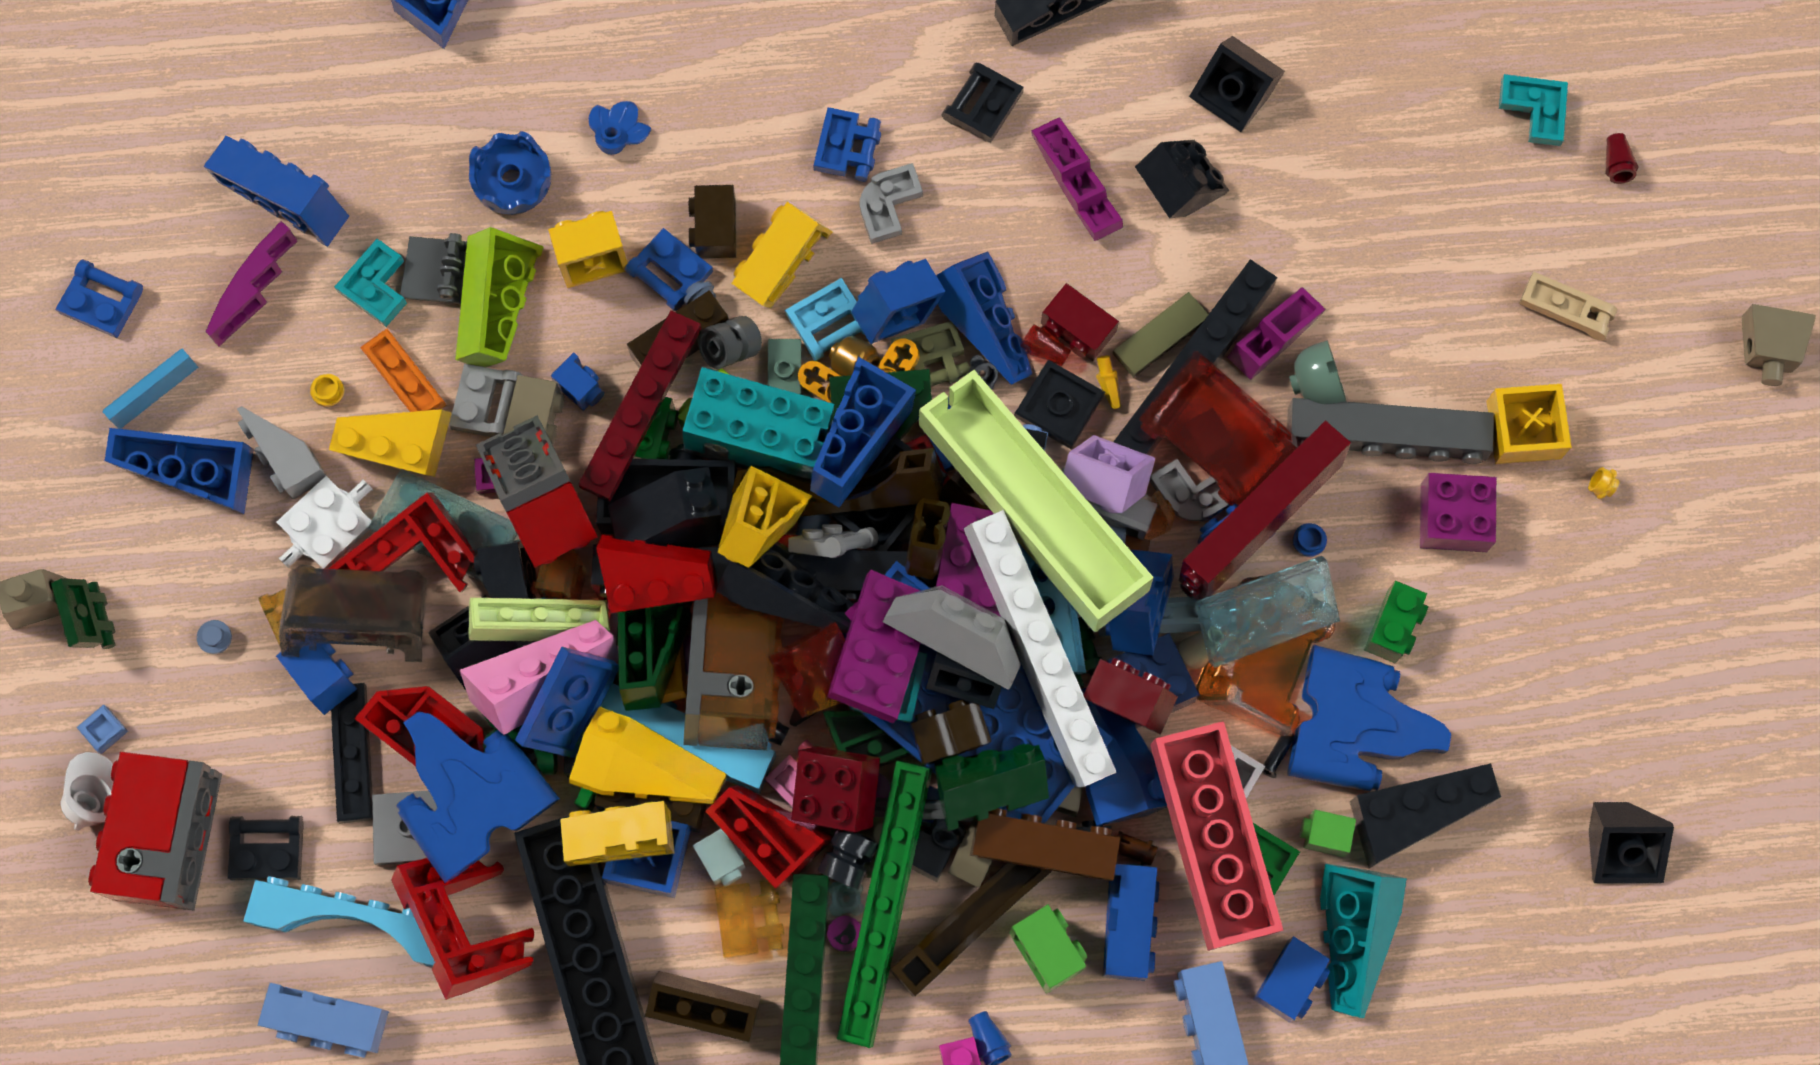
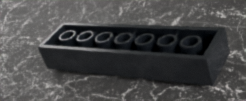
(585, 952)

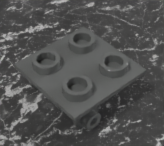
(434, 269)

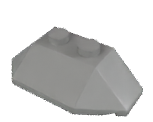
(958, 631)

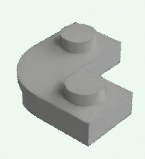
(880, 197)
(1187, 499)

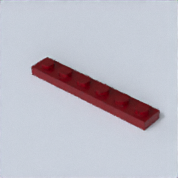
(640, 406)

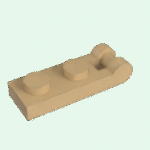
(1568, 305)

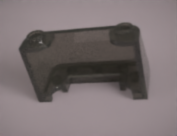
(354, 610)

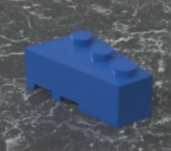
(1139, 625)
(1130, 923)

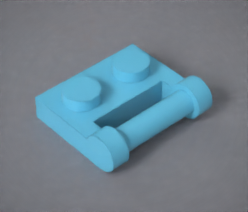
(821, 311)

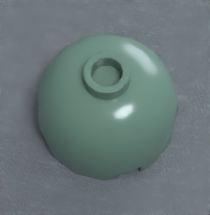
(1317, 375)

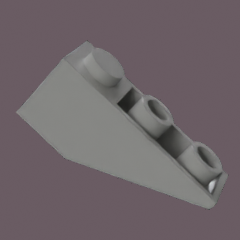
(289, 457)

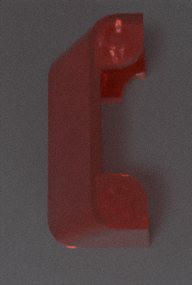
(1219, 428)

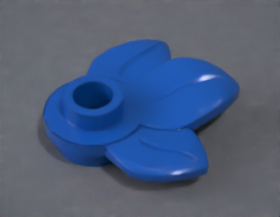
(617, 127)

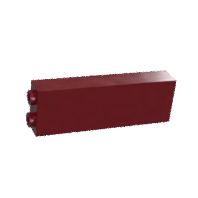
(1263, 512)

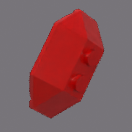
(391, 708)

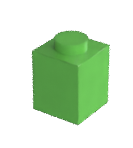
(1328, 833)

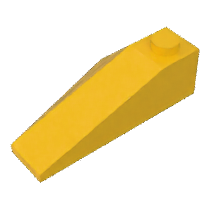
(631, 758)

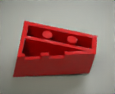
(653, 575)
(767, 834)

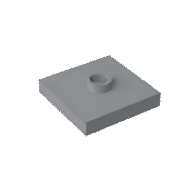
(390, 834)

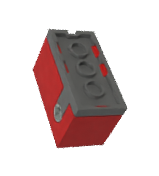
(536, 492)
(155, 831)

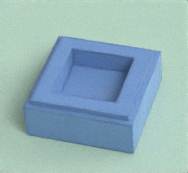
(102, 729)

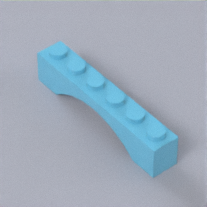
(284, 909)

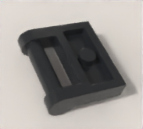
(992, 106)
(262, 860)

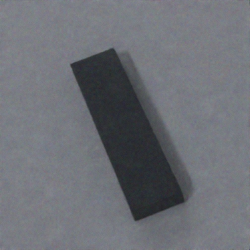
(352, 759)

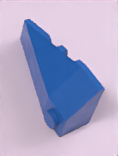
(979, 311)

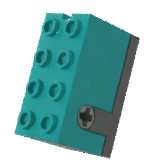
(755, 424)

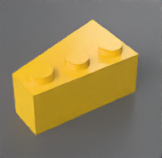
(779, 254)
(394, 439)
(759, 516)

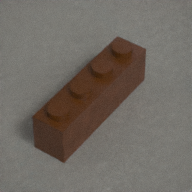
(1045, 845)

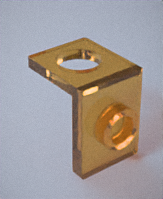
(1162, 518)

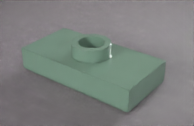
(784, 364)

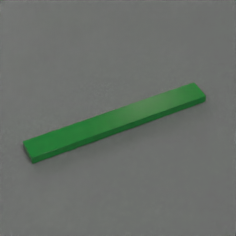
(884, 904)

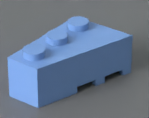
(323, 1020)

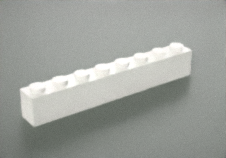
(1039, 650)

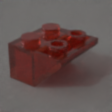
(809, 668)

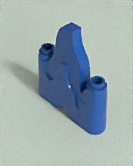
(1356, 718)
(471, 792)

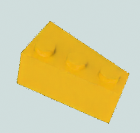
(617, 834)

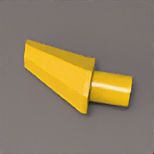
(1108, 381)

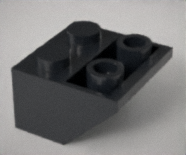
(1181, 177)

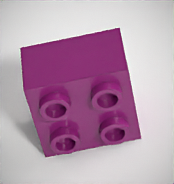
(1458, 512)

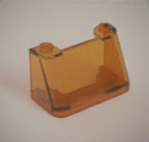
(1261, 683)

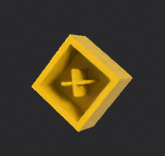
(588, 248)
(1529, 423)

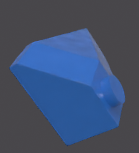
(1135, 786)

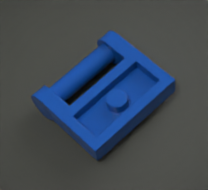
(675, 261)
(97, 309)

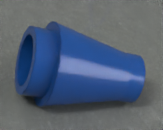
(990, 1042)

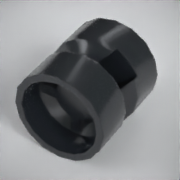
(848, 857)

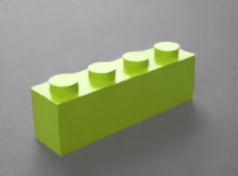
(492, 294)

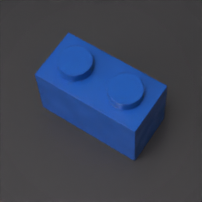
(320, 676)
(1292, 980)

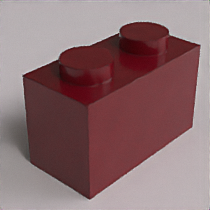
(1079, 322)

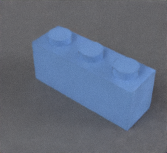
(1210, 1016)

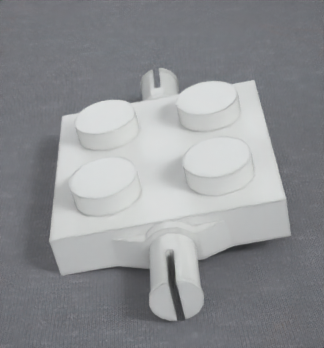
(325, 523)

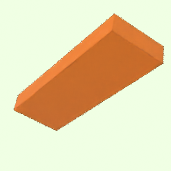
(402, 373)

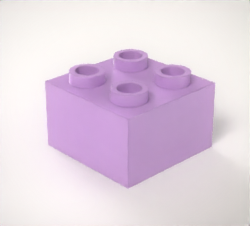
(1109, 473)

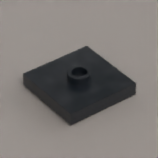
(1059, 404)

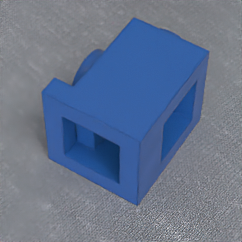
(578, 383)

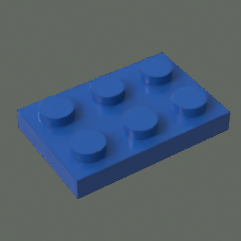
(567, 702)

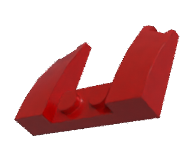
(420, 522)
(457, 964)

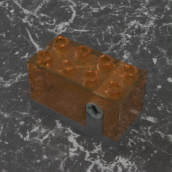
(731, 677)

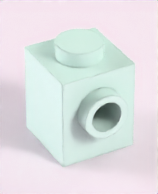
(720, 858)

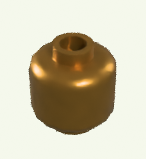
(846, 352)

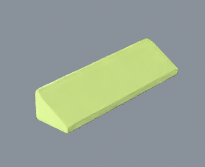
(531, 618)

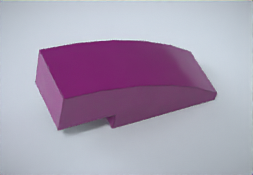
(1275, 333)

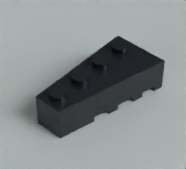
(1031, 17)

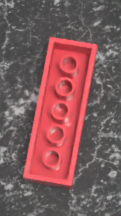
(1216, 836)

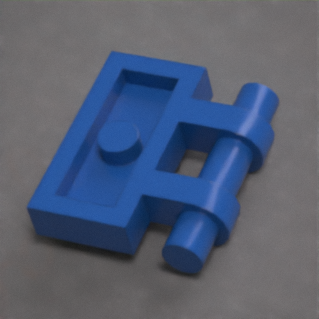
(837, 141)

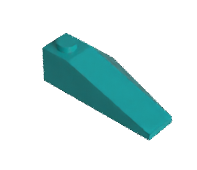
(1361, 923)

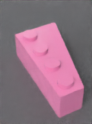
(510, 682)

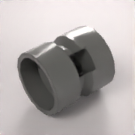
(729, 342)

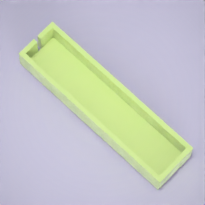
(1039, 501)

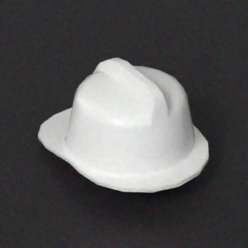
(86, 789)

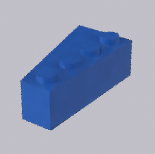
(278, 188)
(195, 465)

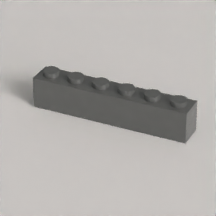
(1399, 429)

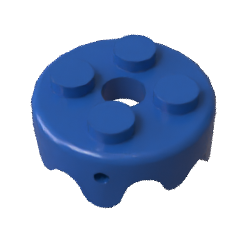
(507, 153)

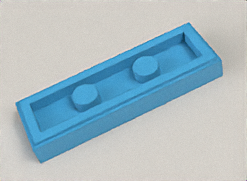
(150, 389)

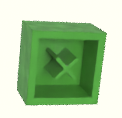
(1048, 948)

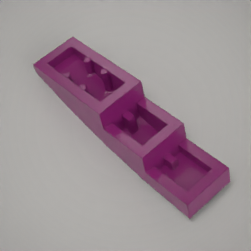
(1076, 178)
(243, 293)

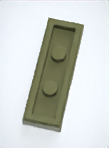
(1160, 334)

